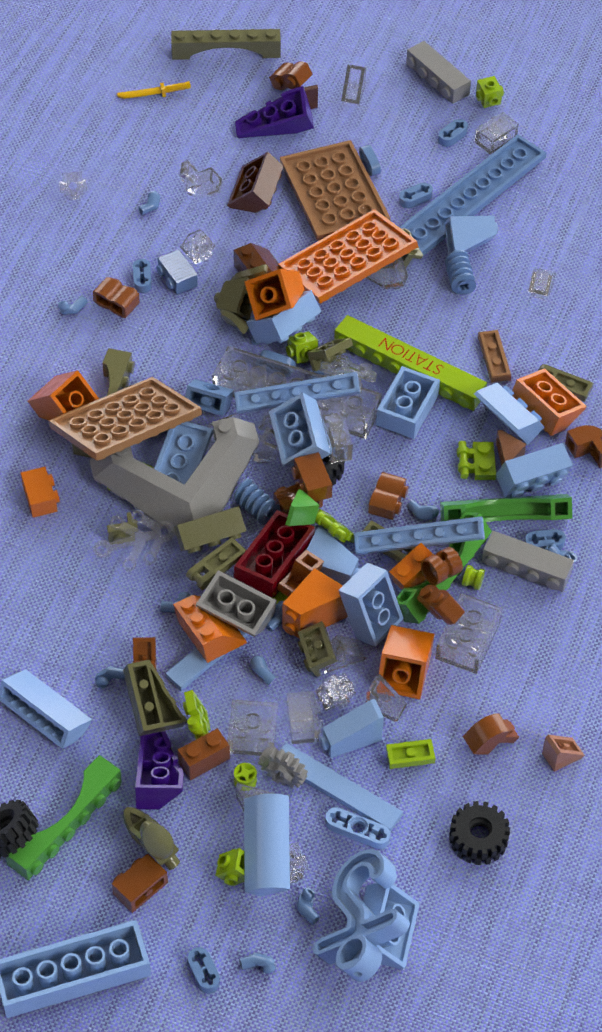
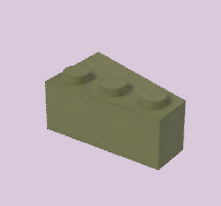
(210, 529)
(150, 700)

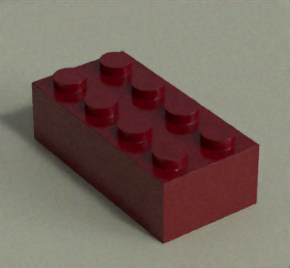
(273, 554)

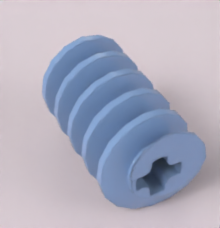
(460, 272)
(255, 502)

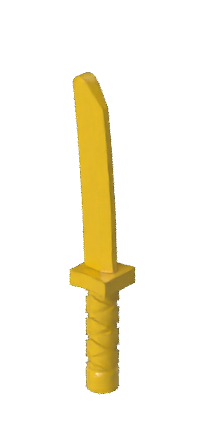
(157, 90)

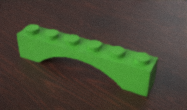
(512, 508)
(407, 599)
(98, 782)

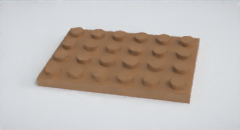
(331, 186)
(125, 418)

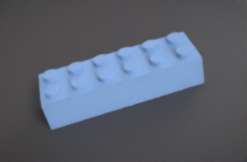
(72, 968)

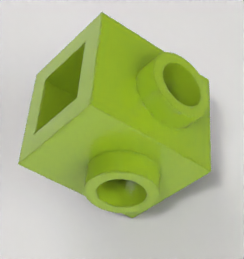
(489, 92)
(299, 346)
(231, 867)

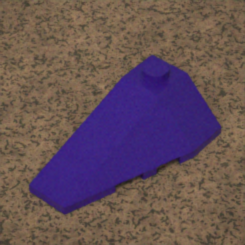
(283, 116)
(158, 772)

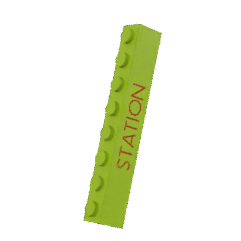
(394, 354)

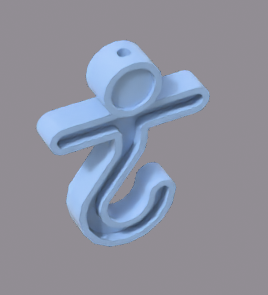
(355, 946)

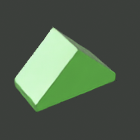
(302, 510)

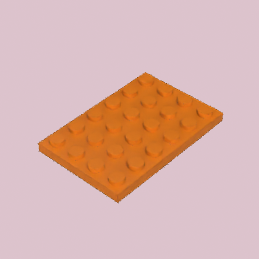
(350, 255)

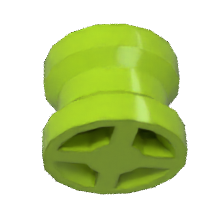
(473, 577)
(245, 771)

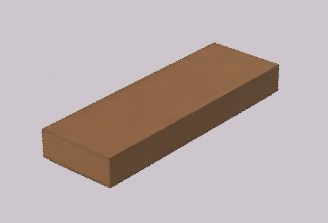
(494, 356)

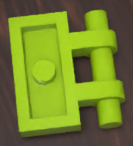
(483, 460)
(334, 527)
(199, 720)

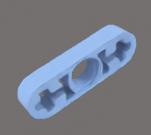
(376, 828)

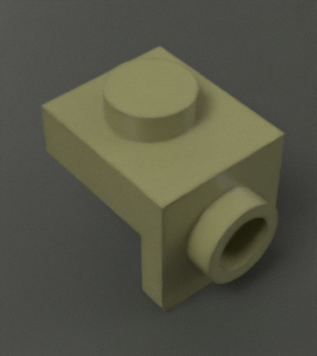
(114, 535)

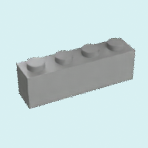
(438, 72)
(527, 561)

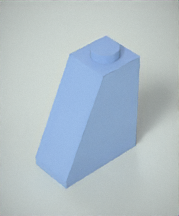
(469, 232)
(338, 561)
(353, 730)

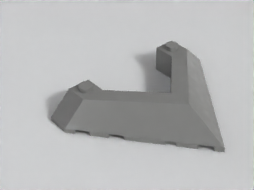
(202, 494)

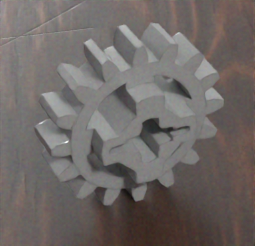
(283, 767)

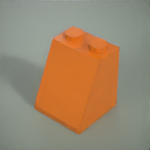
(274, 292)
(62, 395)
(313, 602)
(406, 660)

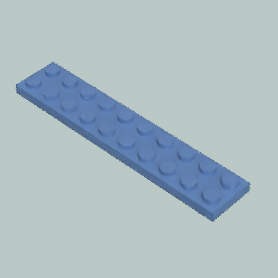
(474, 190)

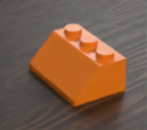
(549, 400)
(208, 633)

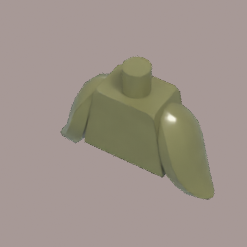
(234, 299)
(151, 837)

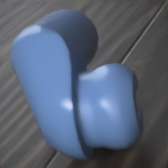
(569, 554)
(276, 620)
(260, 667)
(104, 676)
(258, 959)

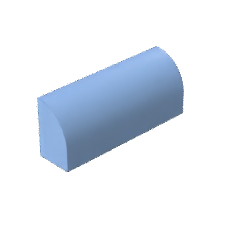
(43, 708)
(266, 844)

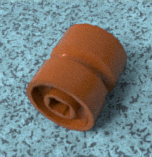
(441, 566)

